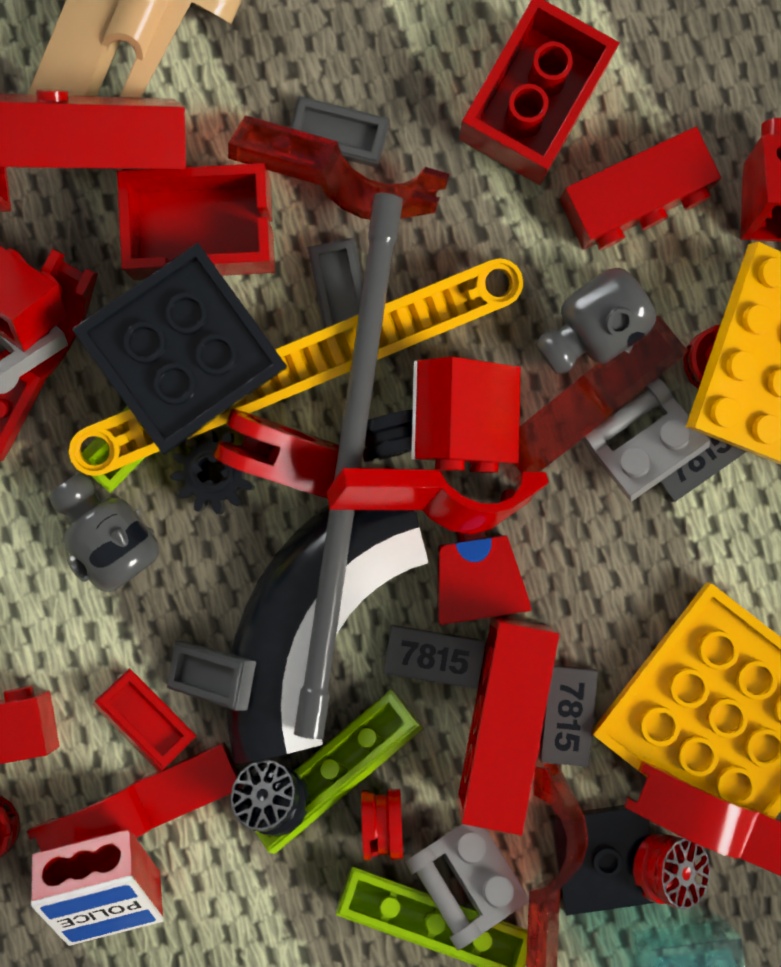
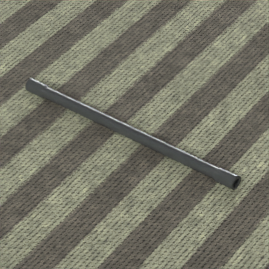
(315, 693)

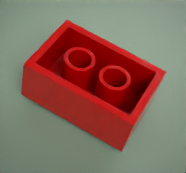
(537, 90)

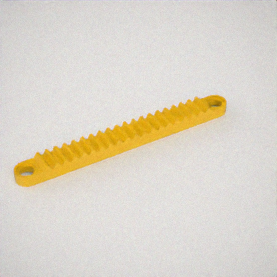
(326, 356)

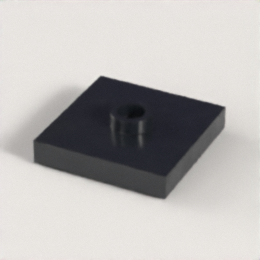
(607, 871)

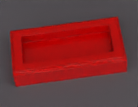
(144, 720)

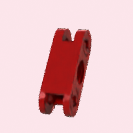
(280, 454)

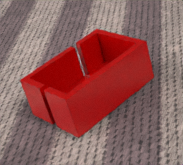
(214, 206)

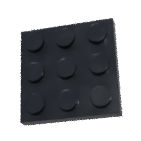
(180, 348)

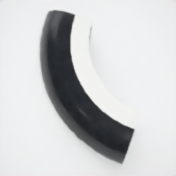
(281, 615)

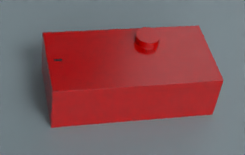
(91, 131)
(507, 724)

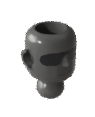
(599, 321)
(106, 538)

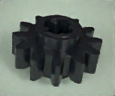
(209, 490)

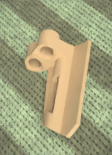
(92, 31)

